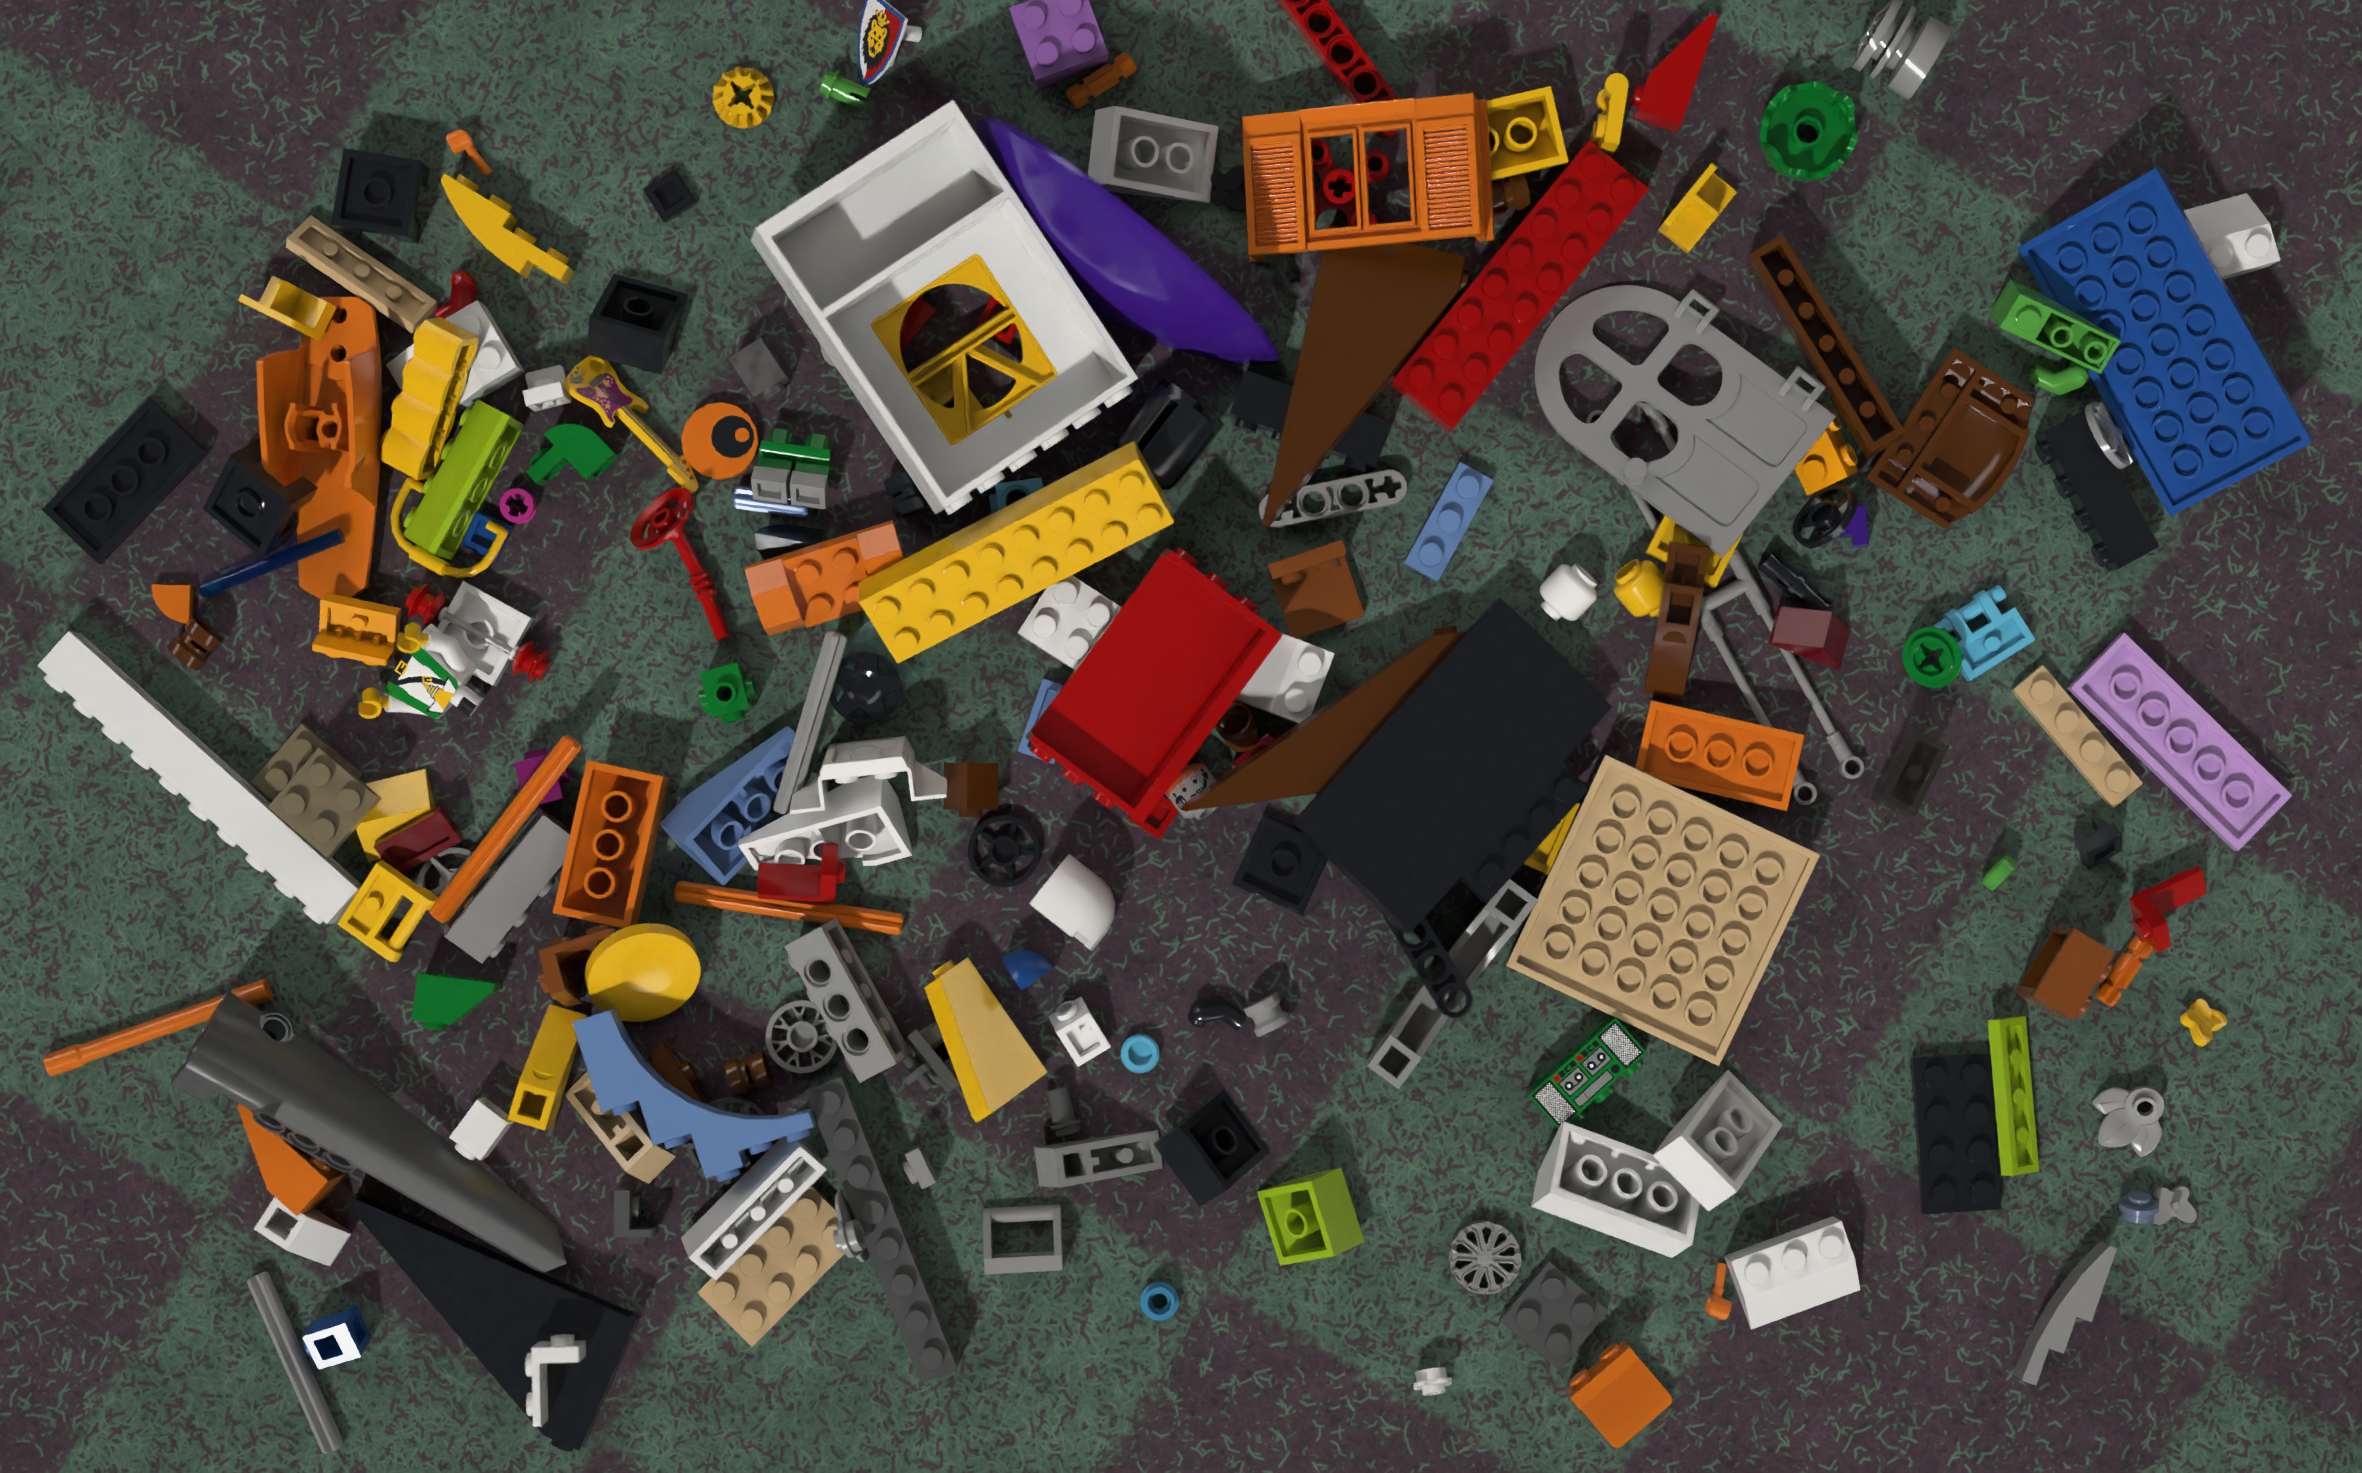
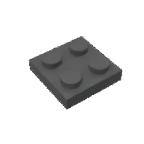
(1553, 1315)

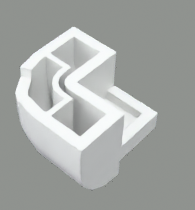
(1077, 902)

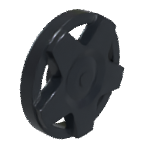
(866, 688)

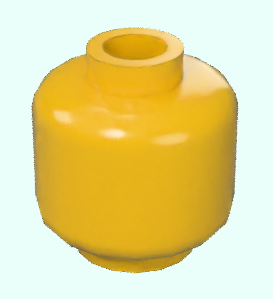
(1639, 587)

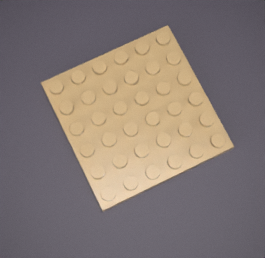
(1662, 910)

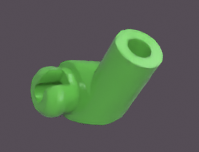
(2060, 382)

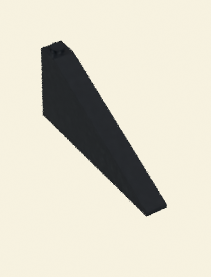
(506, 1310)

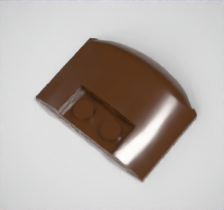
(1956, 442)

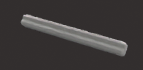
(811, 719)
(295, 1362)

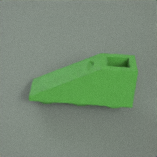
(2053, 326)

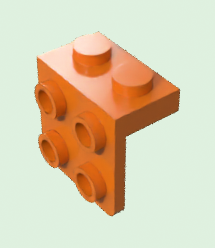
(1618, 1394)

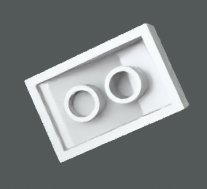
(1152, 154)
(493, 363)
(1288, 680)
(1718, 1141)

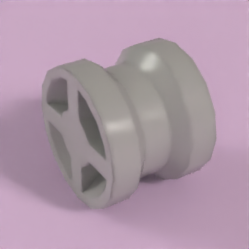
(1267, 1014)

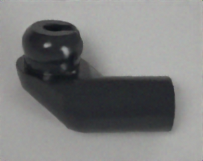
(1215, 1009)

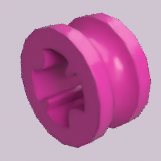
(507, 510)

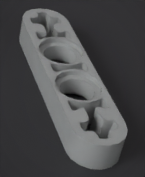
(1333, 503)

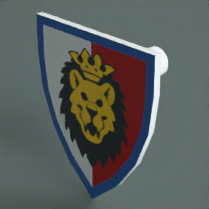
(880, 37)

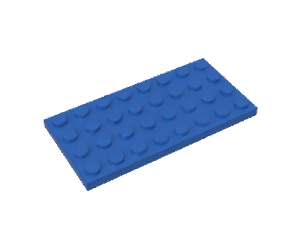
(2188, 367)

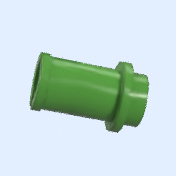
(843, 88)

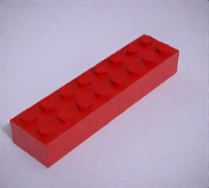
(1519, 287)

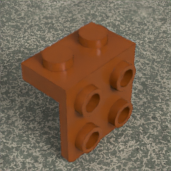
(559, 957)

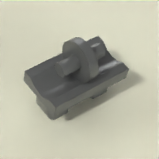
(923, 1045)

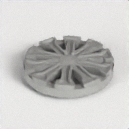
(1484, 1257)

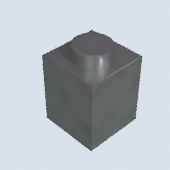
(760, 371)

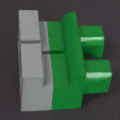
(793, 470)

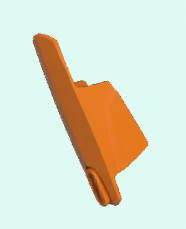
(325, 425)

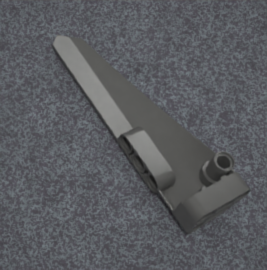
(354, 1125)

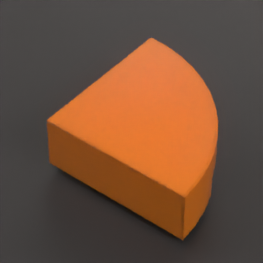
(174, 601)

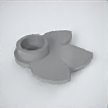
(2127, 1124)
(849, 1235)

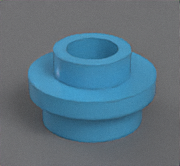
(1156, 1313)

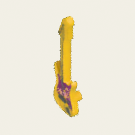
(598, 386)

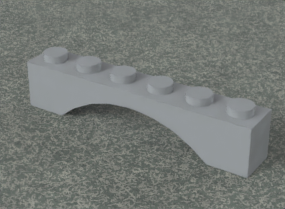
(1471, 953)

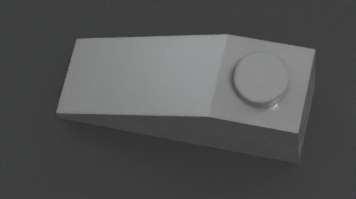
(1097, 1159)

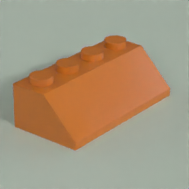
(611, 844)

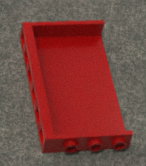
(1153, 685)

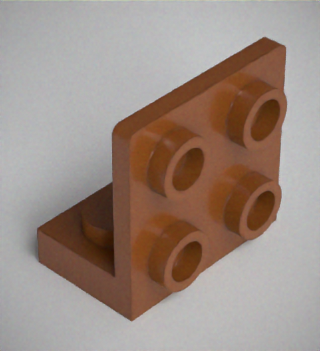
(1315, 590)

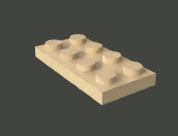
(776, 1268)

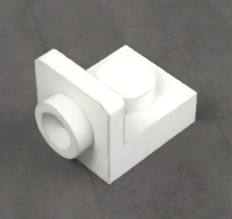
(546, 388)
(1078, 1031)

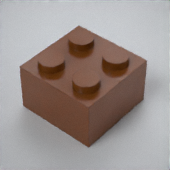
(2066, 973)

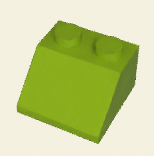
(1311, 1217)

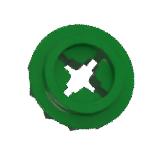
(1916, 653)

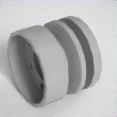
(1901, 47)

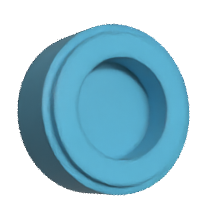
(1140, 1053)

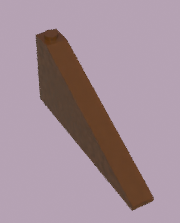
(1360, 329)
(1323, 743)

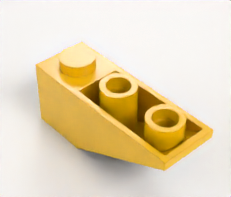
(546, 1070)

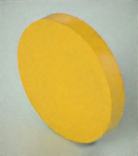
(643, 972)

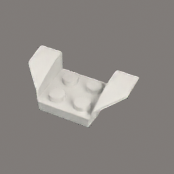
(869, 757)

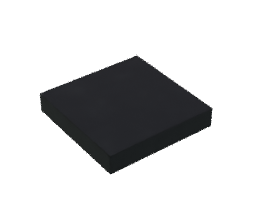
(1281, 865)

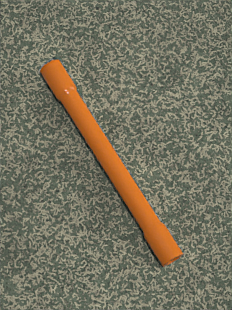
(80, 1054)

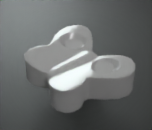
(2173, 1204)

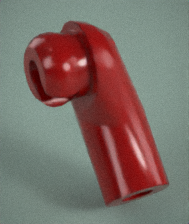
(462, 294)

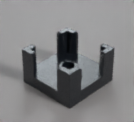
(379, 195)
(254, 502)

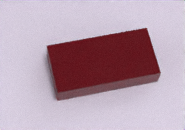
(419, 840)

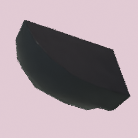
(785, 538)

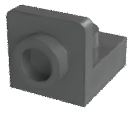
(626, 1210)

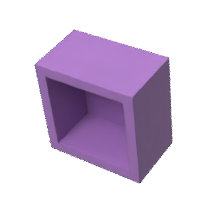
(1058, 39)

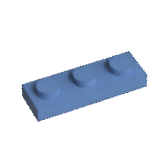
(1448, 522)

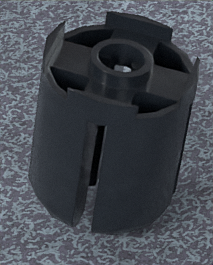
(1170, 433)

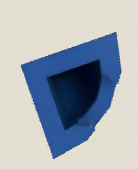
(1026, 966)

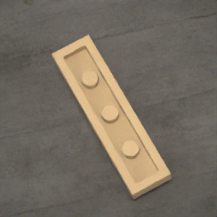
(361, 274)
(2076, 736)

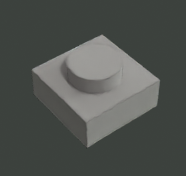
(919, 1167)

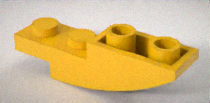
(492, 226)

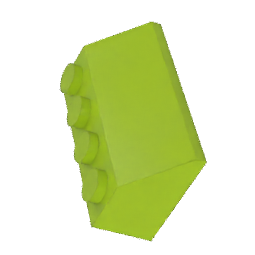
(462, 480)

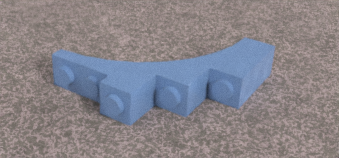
(720, 1136)

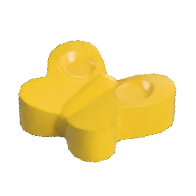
(2202, 1021)

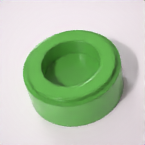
(1999, 872)

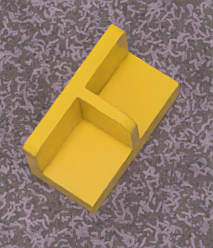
(1697, 210)
(293, 307)

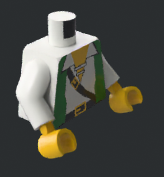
(427, 677)

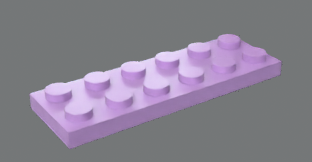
(2179, 742)

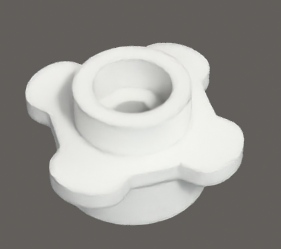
(1432, 1381)

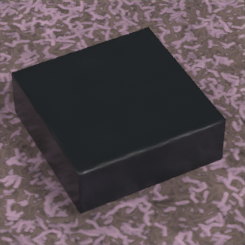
(670, 196)

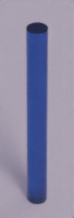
(271, 563)

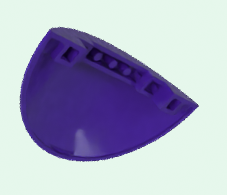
(1121, 259)

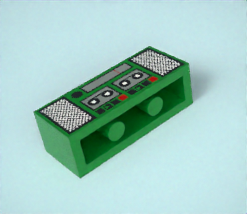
(1587, 1073)

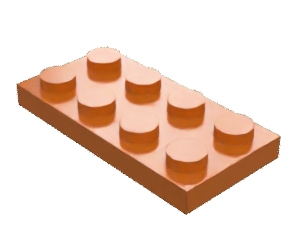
(1719, 755)

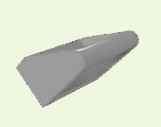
(1022, 1261)

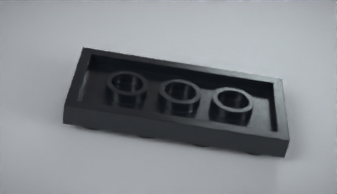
(125, 481)
(1955, 1133)

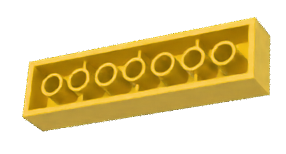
(1015, 552)

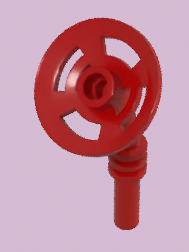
(670, 527)

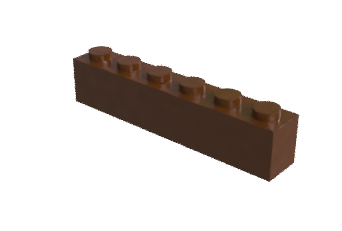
(1825, 346)

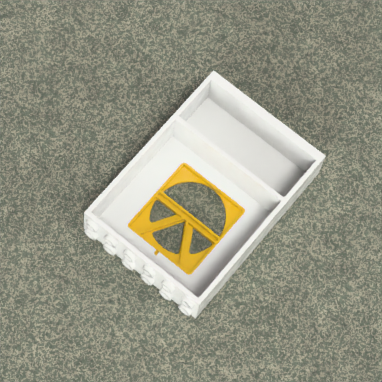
(927, 217)

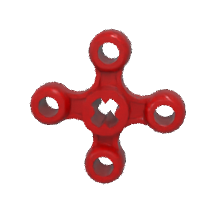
(1330, 174)

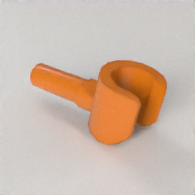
(461, 141)
(1716, 1305)

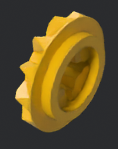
(742, 115)

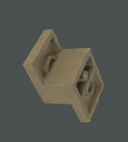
(316, 790)

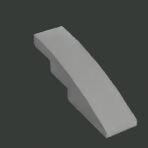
(2073, 1299)

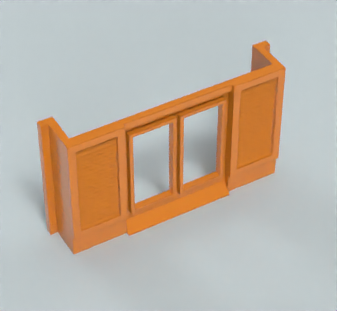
(1445, 164)

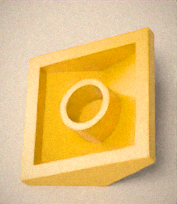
(402, 801)

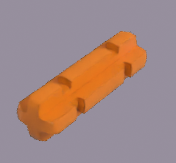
(1101, 80)
(2123, 971)

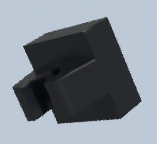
(2099, 845)

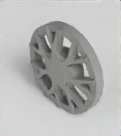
(800, 1036)

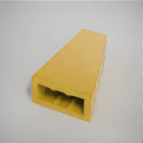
(980, 1039)

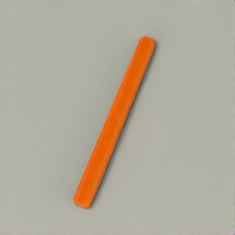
(505, 828)
(807, 911)

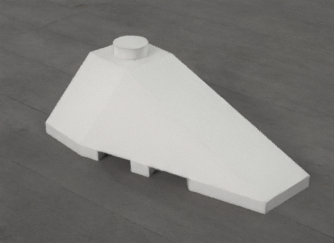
(858, 817)

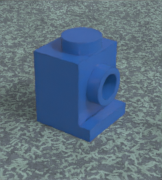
(336, 1338)

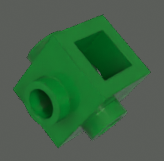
(717, 682)

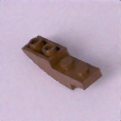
(1676, 619)

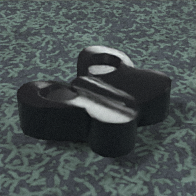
(1229, 188)

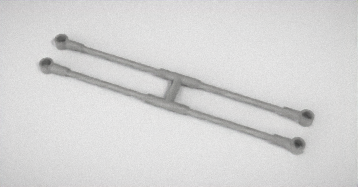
(1746, 583)

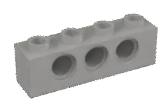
(865, 1009)

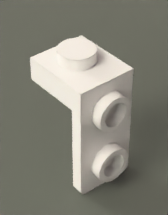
(558, 1350)

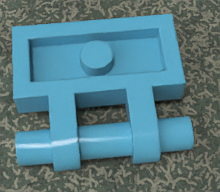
(1991, 642)

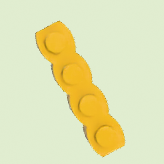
(429, 397)

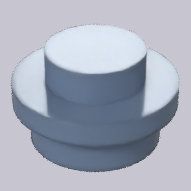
(2138, 1207)

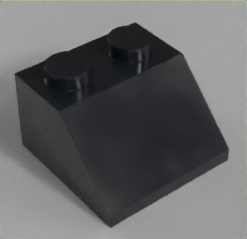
(635, 324)
(1211, 1148)

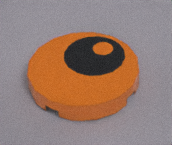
(720, 441)

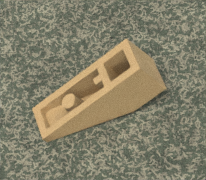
(623, 1135)

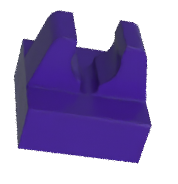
(1858, 528)

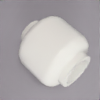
(1568, 592)

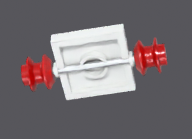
(485, 630)

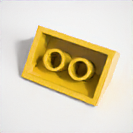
(1524, 133)

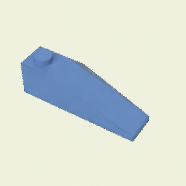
(730, 808)

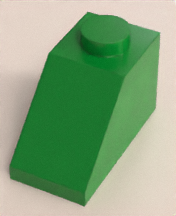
(449, 998)

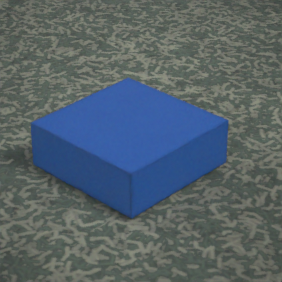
(479, 538)

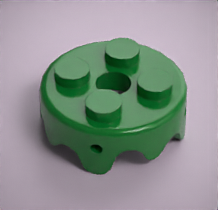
(1827, 112)

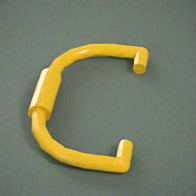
(430, 560)

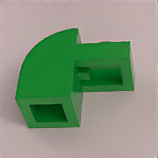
(572, 444)

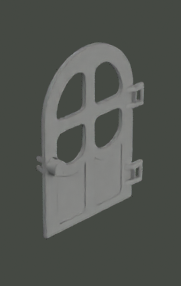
(1726, 451)

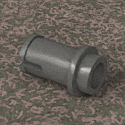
(1062, 1111)

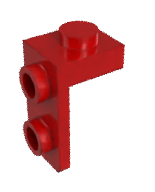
(802, 881)
(2160, 899)

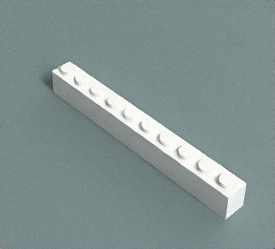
(199, 775)

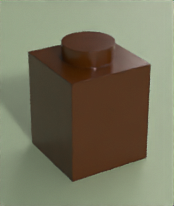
(971, 788)

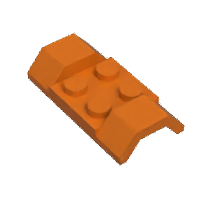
(820, 579)

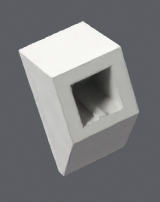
(306, 1235)

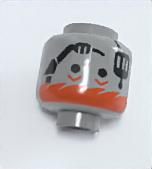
(1189, 783)

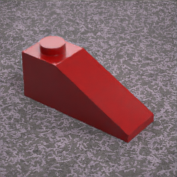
(1670, 85)

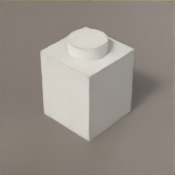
(480, 1130)

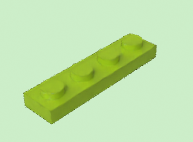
(2013, 1095)

